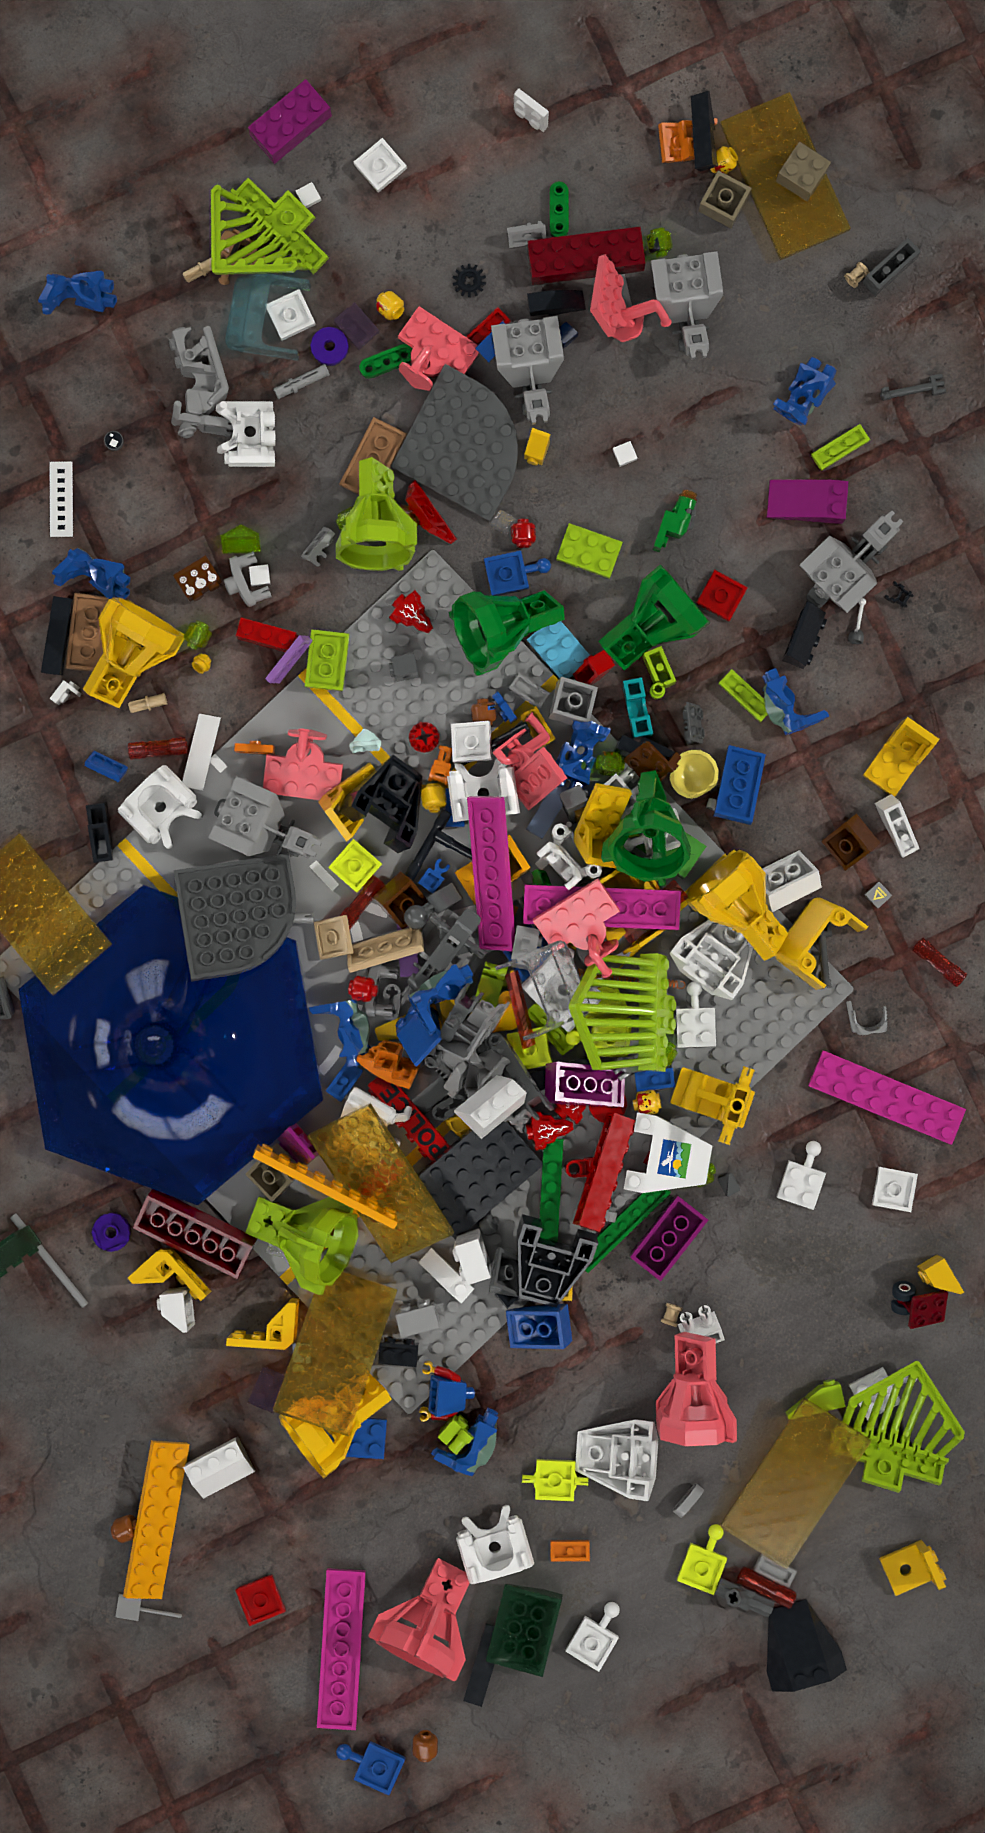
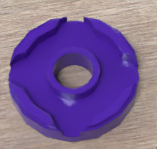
(327, 335)
(122, 1228)

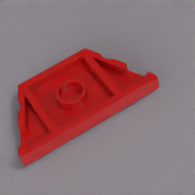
(427, 514)

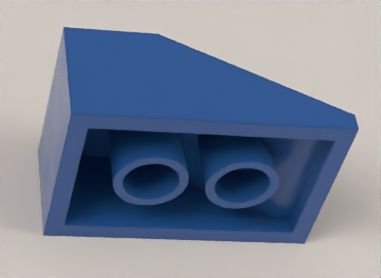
(415, 1037)
(539, 1327)

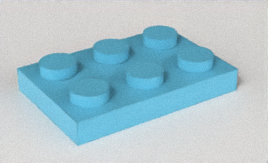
(558, 649)

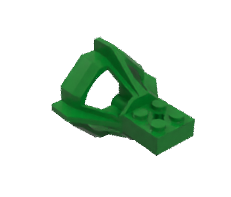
(503, 622)
(649, 624)
(652, 818)

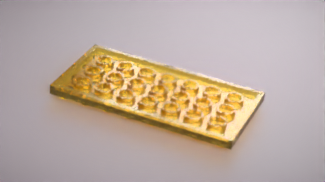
(763, 143)
(44, 918)
(371, 1162)
(335, 1353)
(795, 1483)

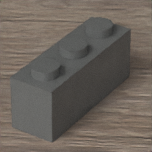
(891, 267)

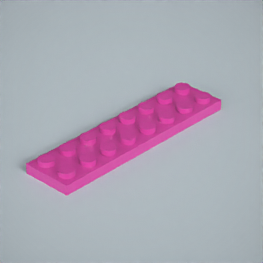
(491, 872)
(637, 906)
(887, 1097)
(341, 1649)

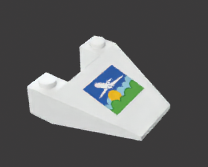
(674, 1160)

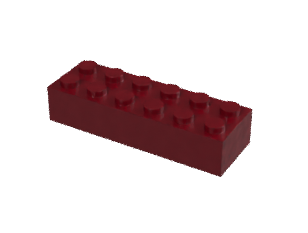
(577, 255)
(195, 1233)

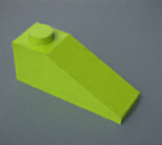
(826, 1396)

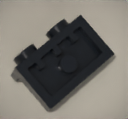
(398, 1352)

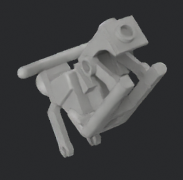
(209, 388)

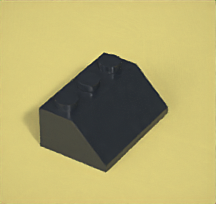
(805, 636)

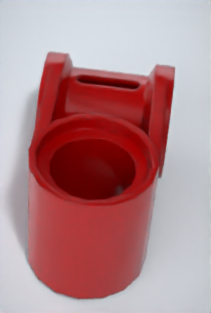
(583, 1164)

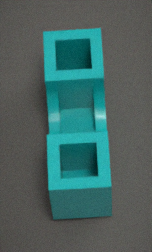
(636, 708)

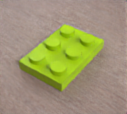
(589, 551)
(327, 660)

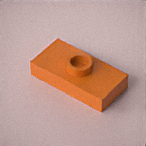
(254, 747)
(569, 1550)

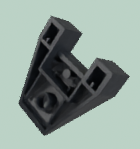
(391, 796)
(549, 1267)

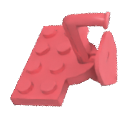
(610, 308)
(433, 345)
(534, 772)
(301, 773)
(580, 917)

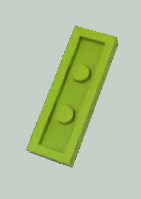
(840, 447)
(744, 695)
(555, 1036)

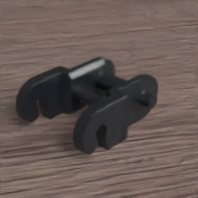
(902, 590)

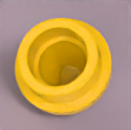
(201, 663)

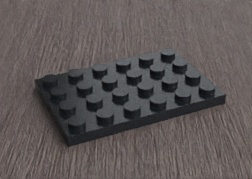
(478, 1174)

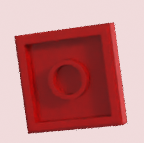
(721, 595)
(260, 1600)

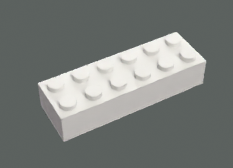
(473, 1257)

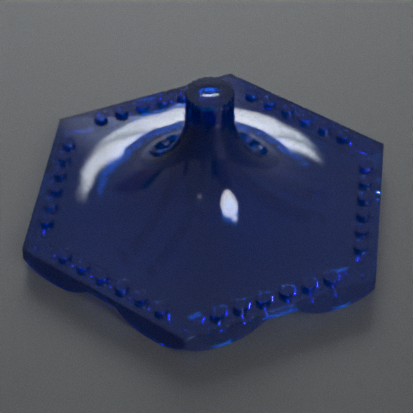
(167, 1071)

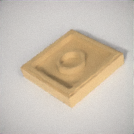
(333, 937)

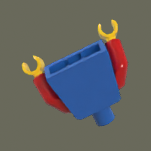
(446, 1395)

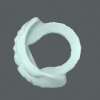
(365, 742)

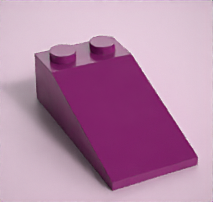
(808, 500)
(583, 1086)
(298, 1145)

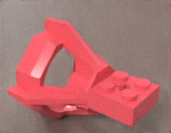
(693, 1404)
(434, 1615)

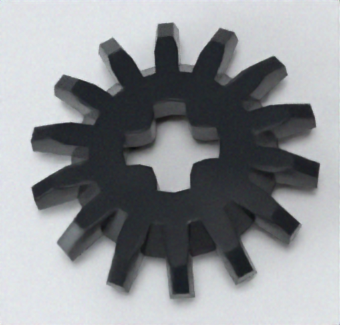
(469, 272)

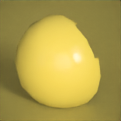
(695, 774)

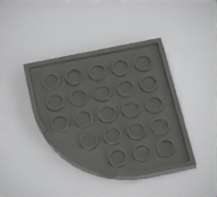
(462, 444)
(235, 913)

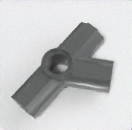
(744, 1598)

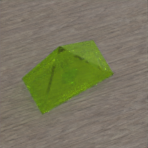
(240, 540)

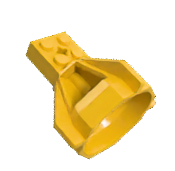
(124, 657)
(736, 897)
(317, 1445)

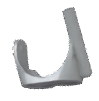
(860, 1030)

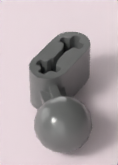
(417, 916)

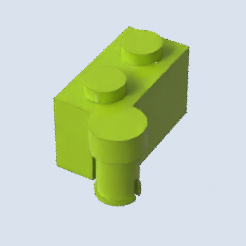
(659, 671)
(492, 983)
(456, 1433)

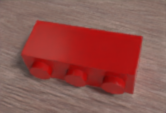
(265, 635)

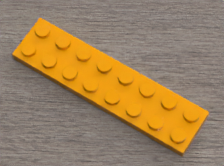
(332, 1189)
(156, 1520)

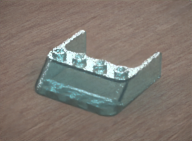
(249, 311)

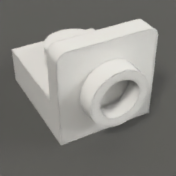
(62, 692)

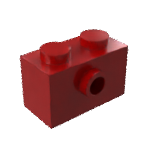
(594, 668)

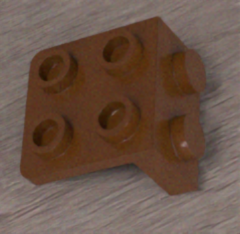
(648, 758)

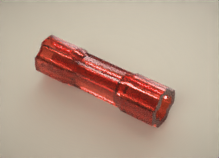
(142, 749)
(361, 902)
(939, 962)
(781, 1594)

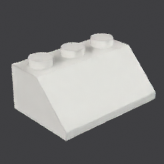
(790, 880)
(491, 1105)
(177, 1307)
(219, 1467)

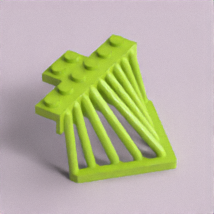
(280, 220)
(654, 1013)
(885, 1458)

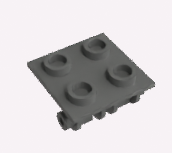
(693, 715)

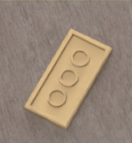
(385, 948)

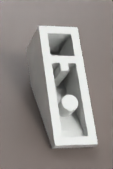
(897, 825)
(446, 1275)

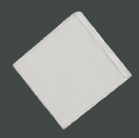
(308, 195)
(624, 453)
(259, 575)

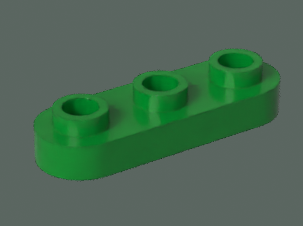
(559, 218)
(376, 361)

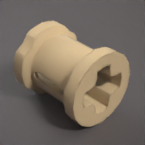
(856, 274)
(671, 1314)

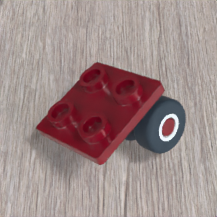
(923, 1309)

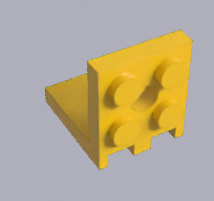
(922, 1568)

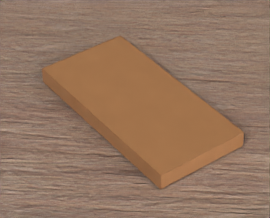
(379, 442)
(85, 636)

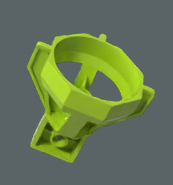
(376, 518)
(305, 1234)

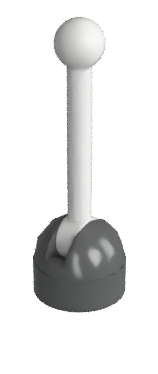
(856, 635)

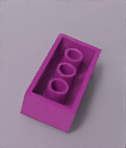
(290, 121)
(668, 1237)

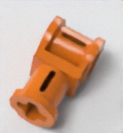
(441, 767)

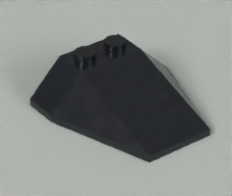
(800, 1649)

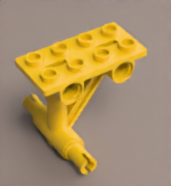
(715, 1098)

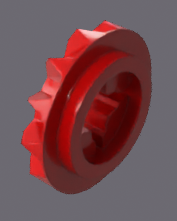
(432, 741)

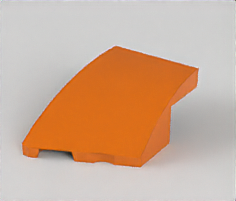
(677, 141)
(388, 1064)

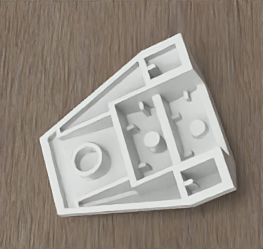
(714, 958)
(620, 1457)

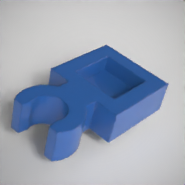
(506, 712)
(432, 878)

